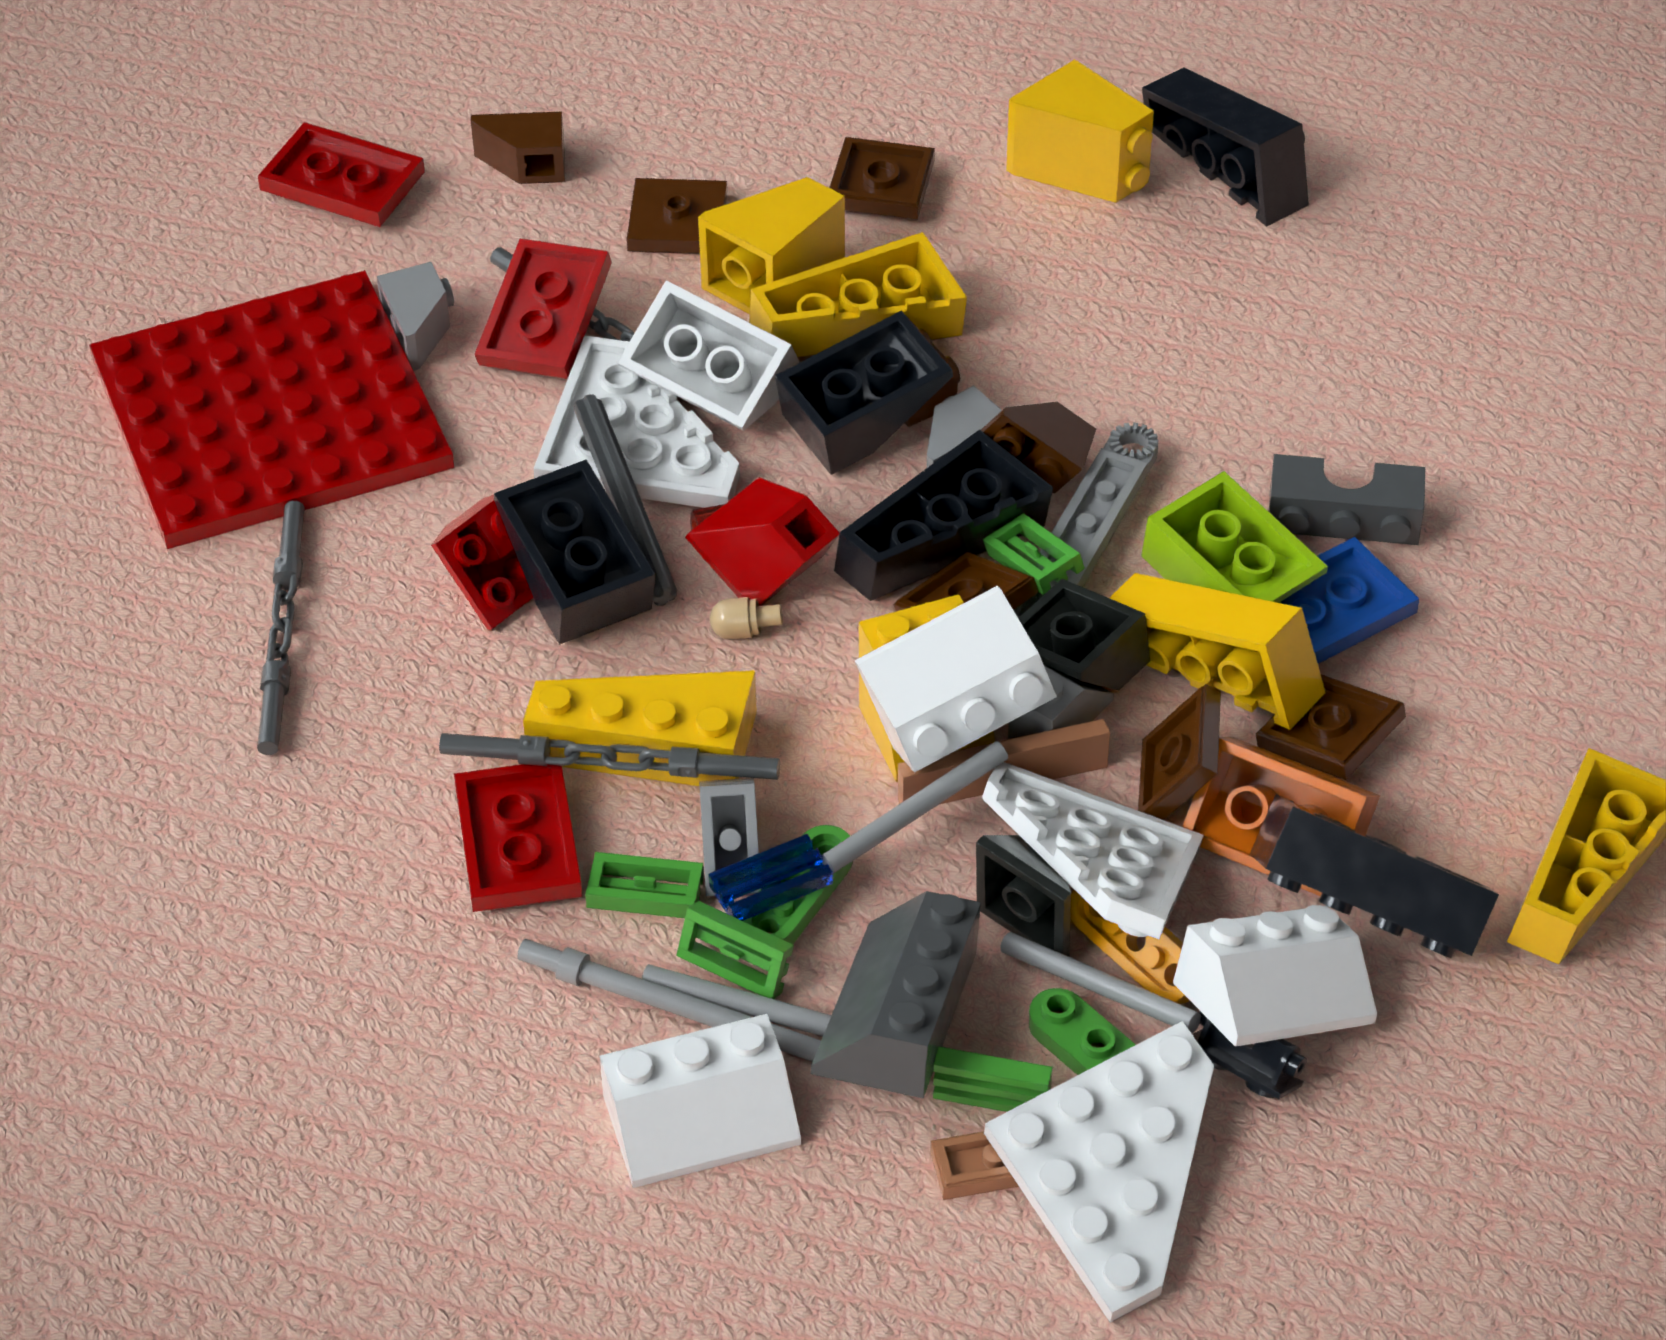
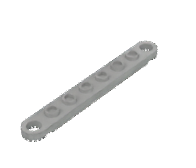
(1103, 499)

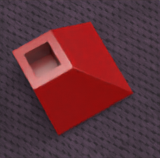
(763, 539)
(484, 562)

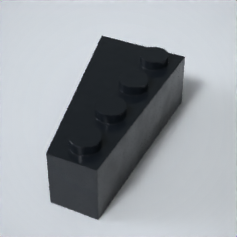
(1234, 140)
(939, 517)
(1373, 878)

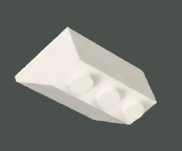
(708, 356)
(955, 679)
(1276, 975)
(699, 1100)

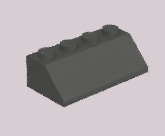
(901, 995)

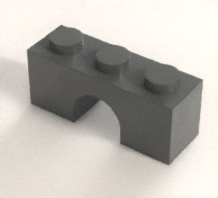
(1382, 511)

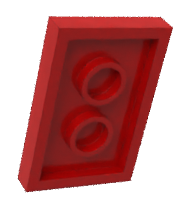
(341, 174)
(543, 308)
(517, 836)

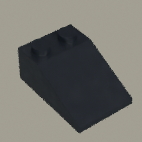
(861, 390)
(575, 551)

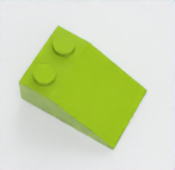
(1228, 544)

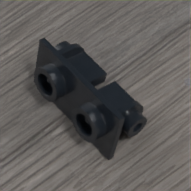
(1266, 1066)

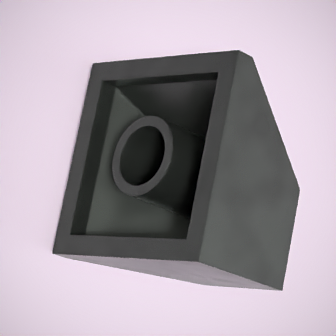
(1088, 635)
(1023, 891)

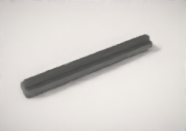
(622, 490)

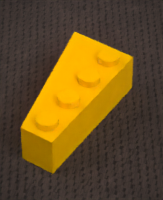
(858, 291)
(1230, 643)
(649, 711)
(1597, 846)

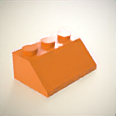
(1237, 799)

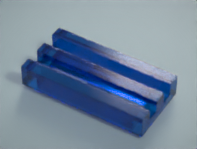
(765, 873)

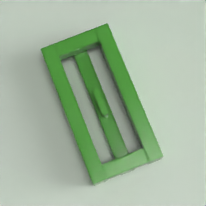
(1024, 557)
(643, 893)
(736, 941)
(987, 1079)

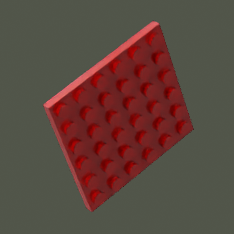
(269, 408)

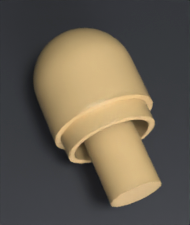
(743, 617)

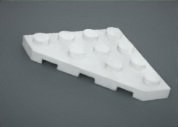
(661, 441)
(1107, 852)
(1112, 1162)

